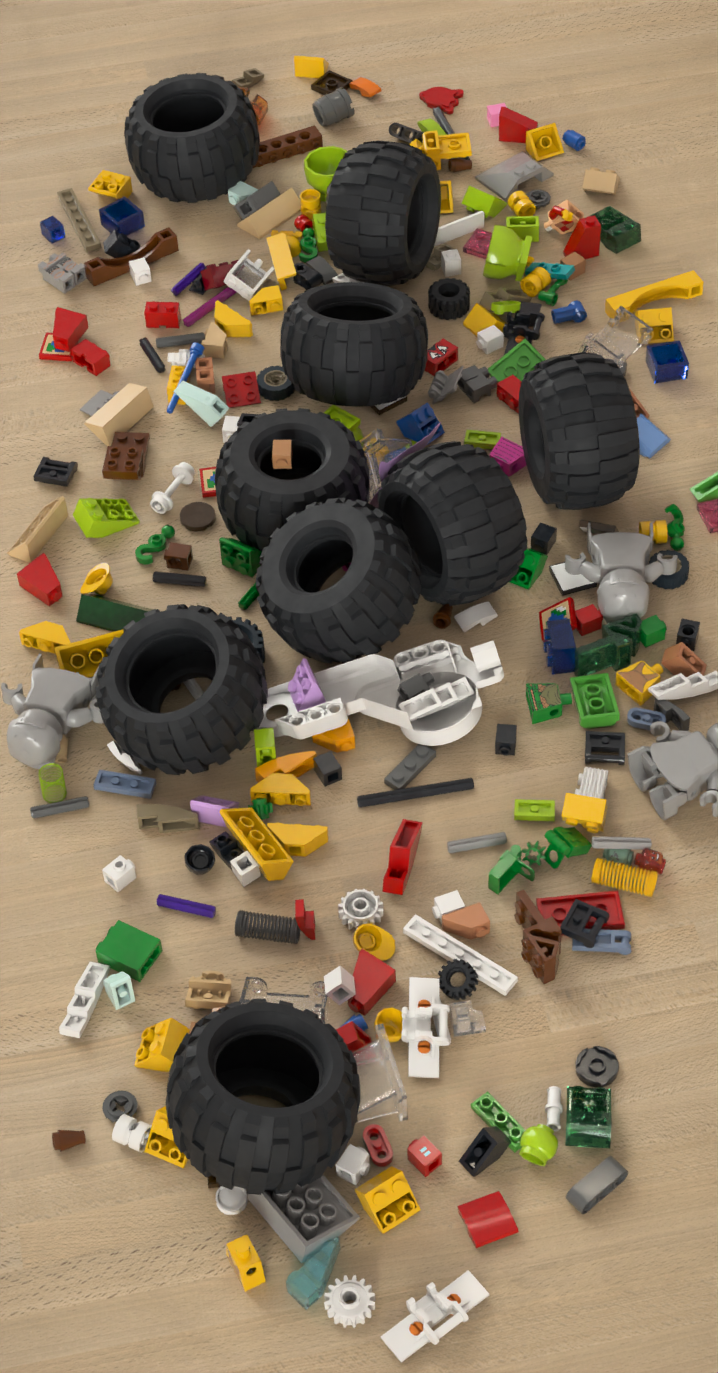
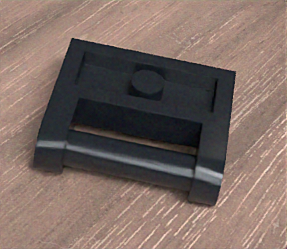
(55, 472)
(605, 742)
(578, 918)

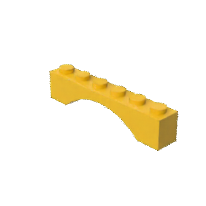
(680, 286)

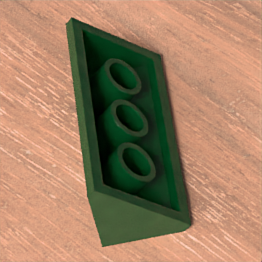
(108, 612)

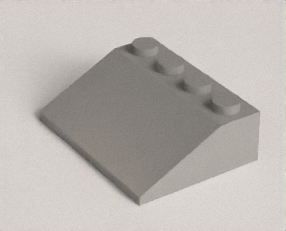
(306, 1215)

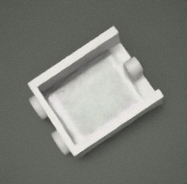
(247, 276)

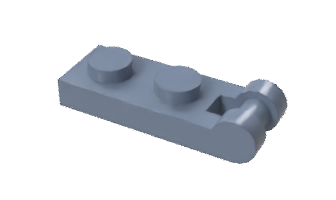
(606, 942)

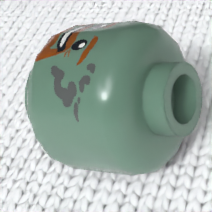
(622, 856)

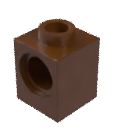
(178, 556)

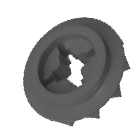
(544, 197)
(122, 1098)

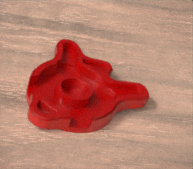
(442, 98)

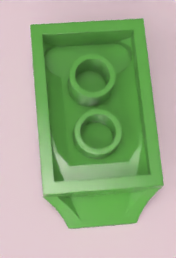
(595, 700)

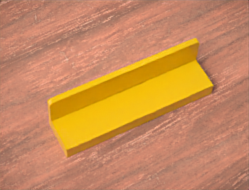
(281, 258)

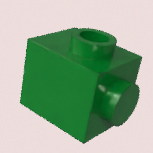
(652, 631)

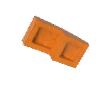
(366, 87)

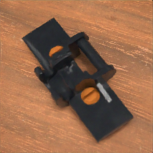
(518, 327)

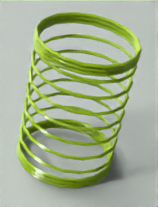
(52, 783)

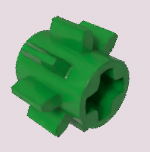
(261, 807)
(532, 859)

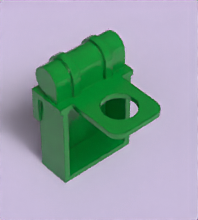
(565, 842)
(507, 868)

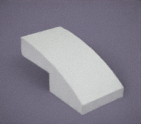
(476, 614)
(126, 759)

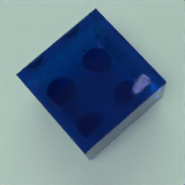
(122, 217)
(667, 362)
(559, 646)

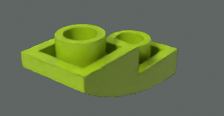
(430, 125)

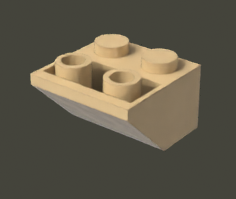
(600, 181)

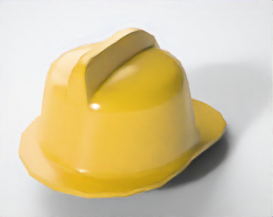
(97, 580)

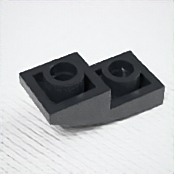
(226, 848)

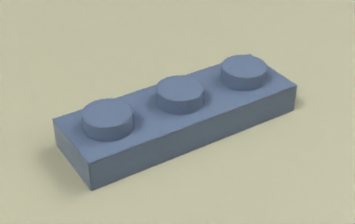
(125, 784)

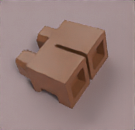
(205, 374)

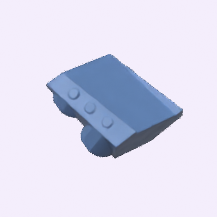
(650, 437)

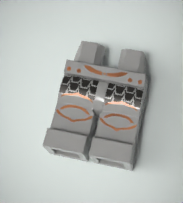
(62, 271)

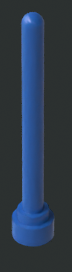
(196, 351)

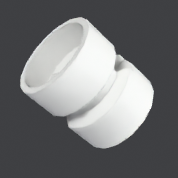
(131, 1133)

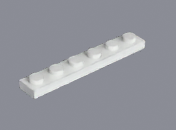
(451, 948)

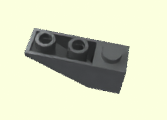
(256, 200)

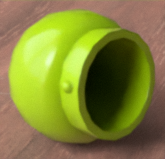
(538, 1144)

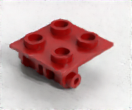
(241, 389)

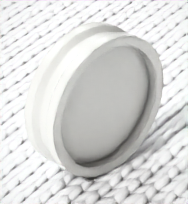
(231, 1201)

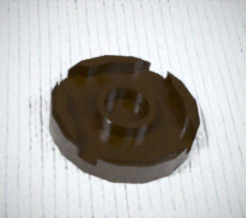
(197, 516)

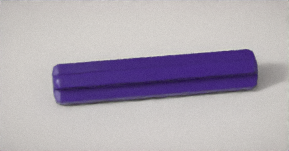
(188, 279)
(186, 906)

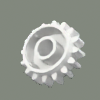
(181, 358)
(360, 908)
(349, 1290)

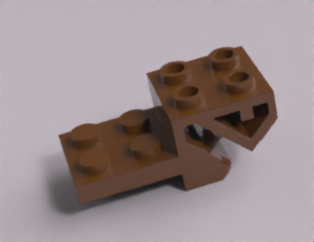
(126, 456)
(540, 938)

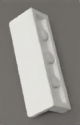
(459, 228)

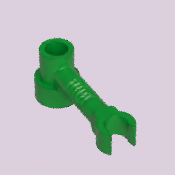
(550, 296)

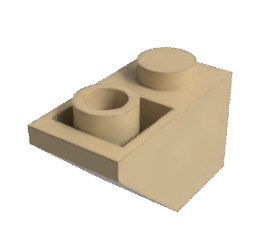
(215, 342)

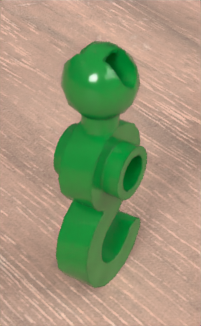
(309, 245)
(675, 528)
(155, 544)

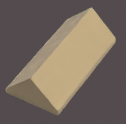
(272, 214)
(120, 412)
(40, 530)

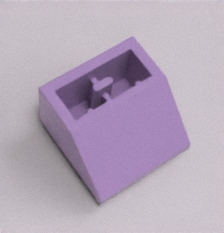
(305, 688)

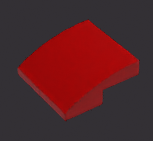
(487, 1219)

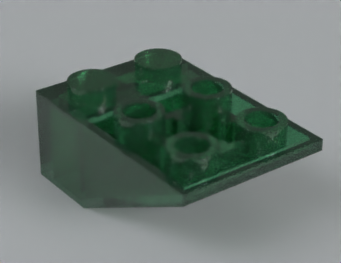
(617, 229)
(588, 1117)

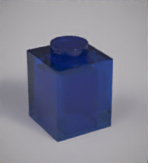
(52, 229)

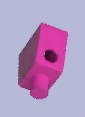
(509, 456)

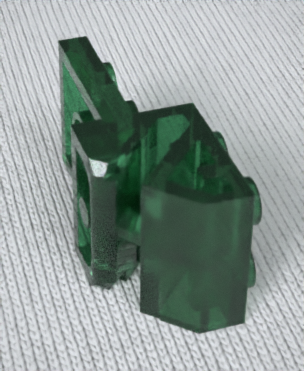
(618, 644)

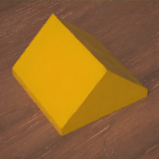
(310, 66)
(543, 142)
(481, 318)

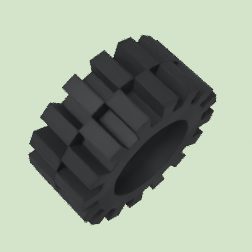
(466, 988)

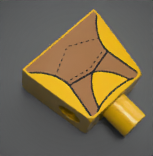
(637, 679)
(242, 1258)

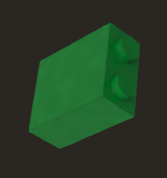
(128, 950)

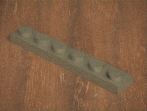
(79, 220)

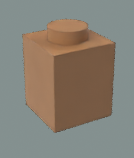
(578, 262)
(282, 454)

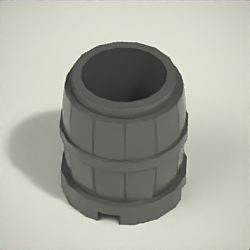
(333, 107)

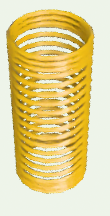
(650, 880)

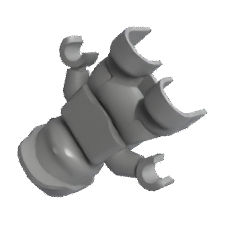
(621, 571)
(51, 709)
(686, 763)

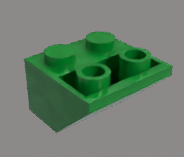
(239, 556)
(530, 569)

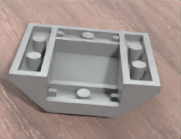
(507, 175)

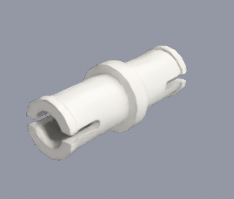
(553, 1108)

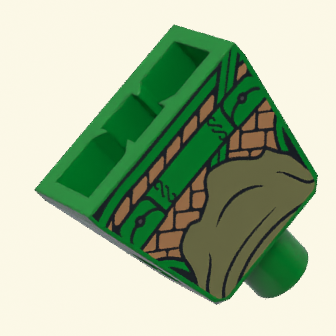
(545, 701)

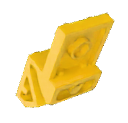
(443, 146)

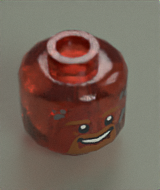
(650, 860)

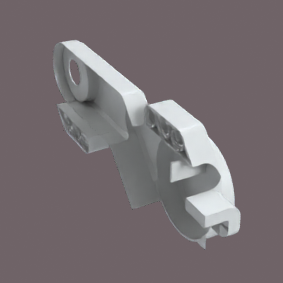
(371, 688)

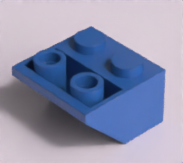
(420, 424)

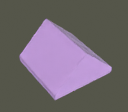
(209, 809)

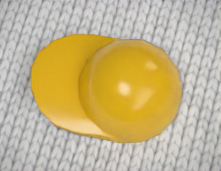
(374, 941)

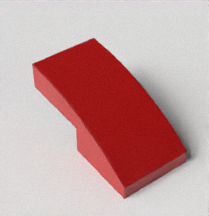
(305, 919)

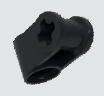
(306, 276)

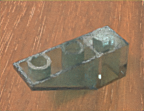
(311, 1280)

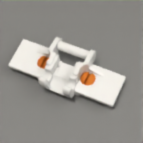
(416, 1027)
(416, 1329)

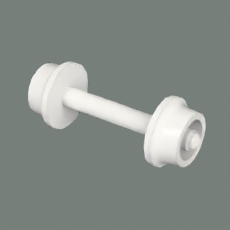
(161, 501)

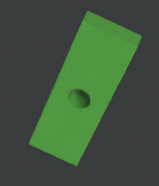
(491, 1112)

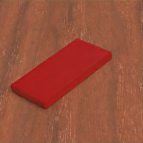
(607, 901)

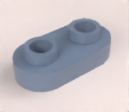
(645, 718)

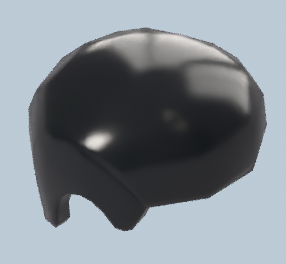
(199, 859)

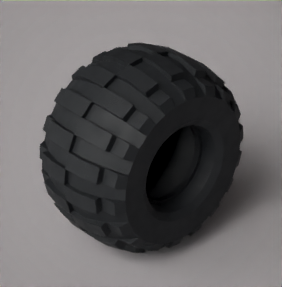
(192, 137)
(383, 213)
(354, 344)
(579, 431)
(260, 498)
(458, 518)
(364, 605)
(159, 656)
(269, 1054)

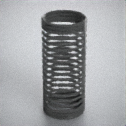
(242, 924)

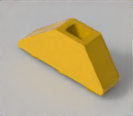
(231, 322)
(44, 636)
(282, 790)
(298, 838)

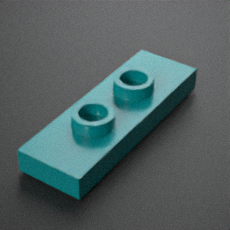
(556, 271)

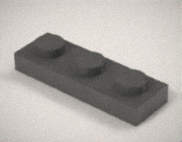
(410, 767)

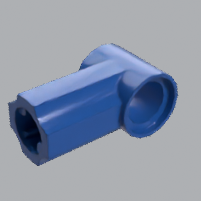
(574, 311)

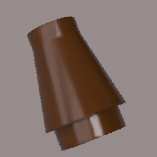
(459, 164)
(443, 616)
(67, 1139)

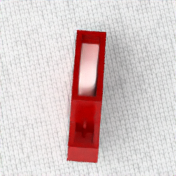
(402, 856)

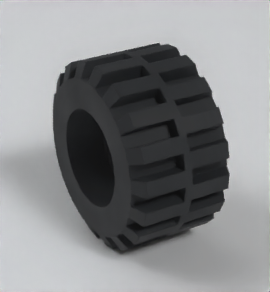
(449, 298)

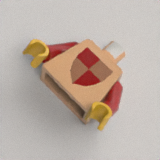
(563, 217)

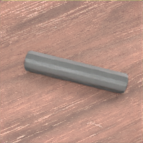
(476, 842)
(620, 842)

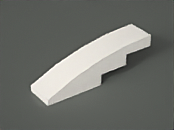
(684, 687)
(437, 699)
(85, 999)

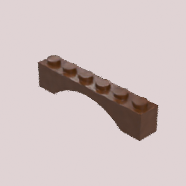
(160, 245)

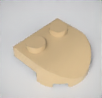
(208, 991)

